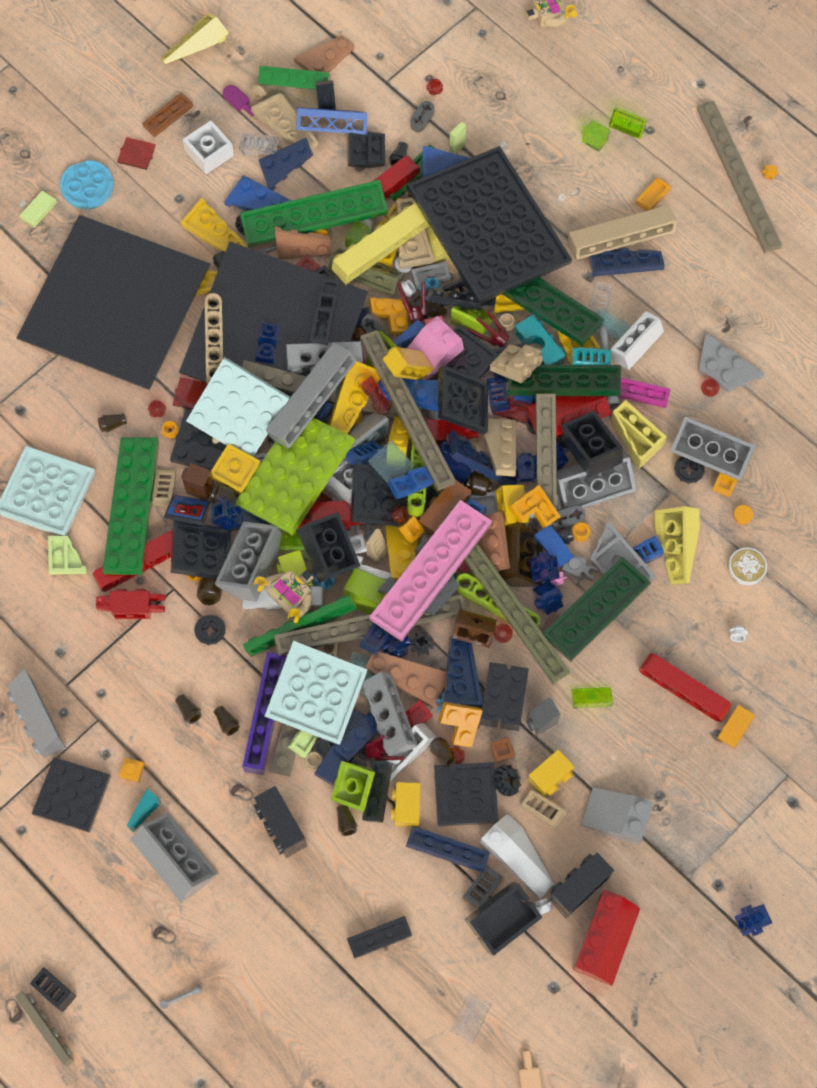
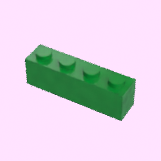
(291, 77)

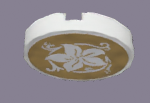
(747, 566)

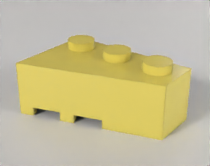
(637, 433)

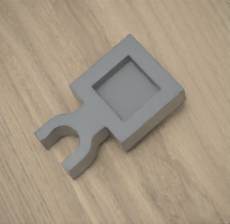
(577, 566)

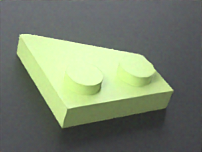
(63, 557)

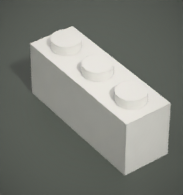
(637, 340)

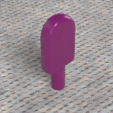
(237, 99)

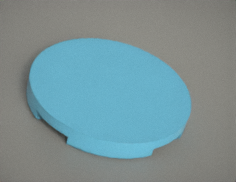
(86, 184)

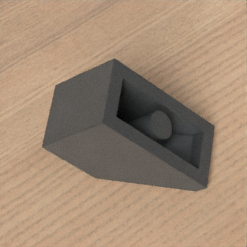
(543, 717)

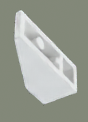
(423, 738)

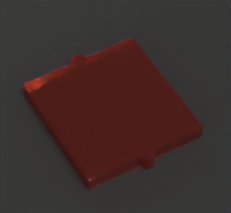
(136, 153)
(188, 393)

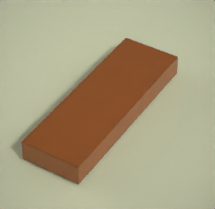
(167, 115)

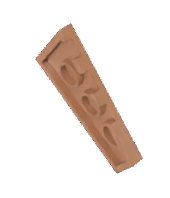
(410, 677)

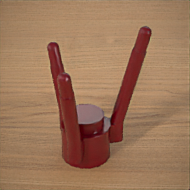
(414, 313)
(498, 335)
(375, 750)

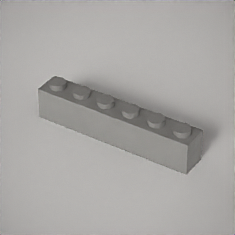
(311, 395)

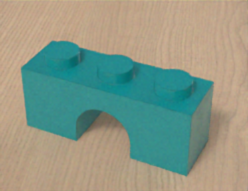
(532, 331)

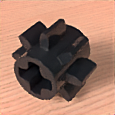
(421, 638)

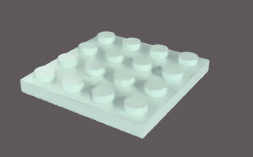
(237, 407)
(45, 491)
(315, 693)

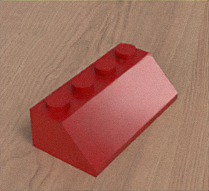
(573, 407)
(607, 937)

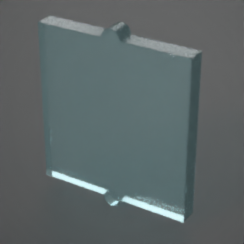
(390, 462)

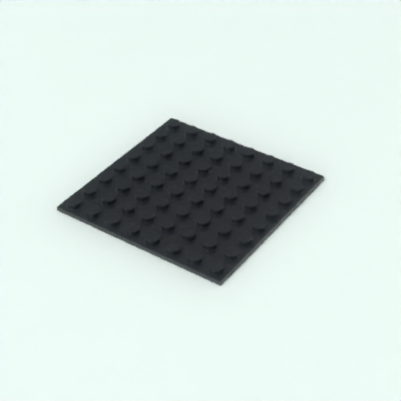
(270, 291)
(113, 302)

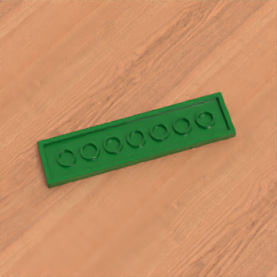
(315, 212)
(131, 506)

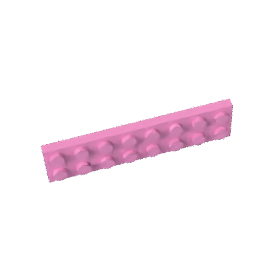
(430, 570)

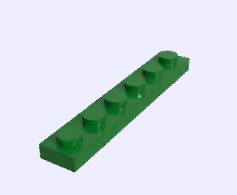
(319, 617)

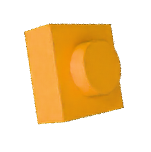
(724, 485)
(411, 529)
(131, 770)

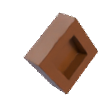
(502, 750)

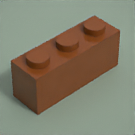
(442, 506)

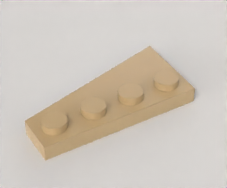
(417, 249)
(502, 445)

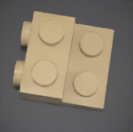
(517, 362)

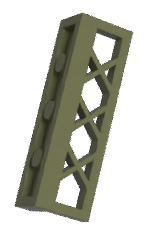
(377, 276)

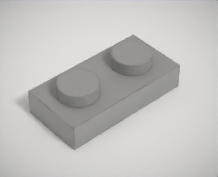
(438, 271)

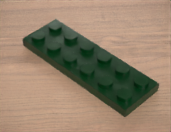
(556, 309)
(569, 381)
(596, 609)

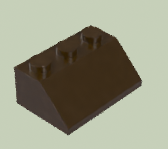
(521, 548)

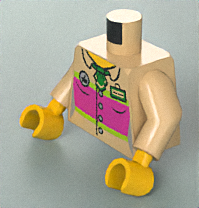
(550, 12)
(288, 592)

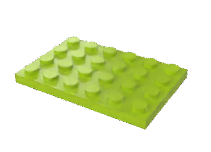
(294, 477)

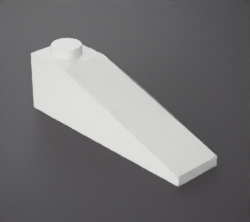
(515, 851)

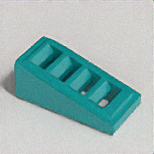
(584, 352)
(144, 809)

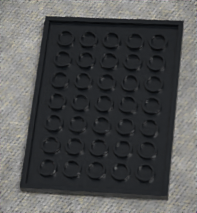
(489, 224)

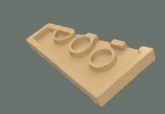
(282, 118)

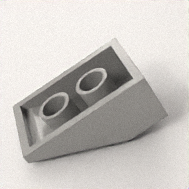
(617, 815)

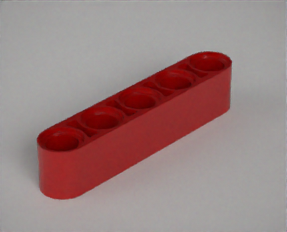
(398, 176)
(156, 552)
(685, 687)

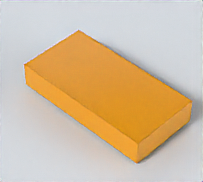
(653, 194)
(736, 726)

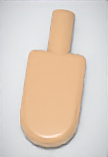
(529, 1075)

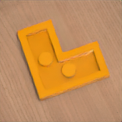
(393, 310)
(535, 502)
(464, 719)

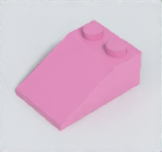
(438, 344)

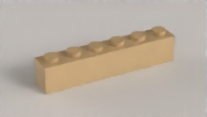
(622, 232)

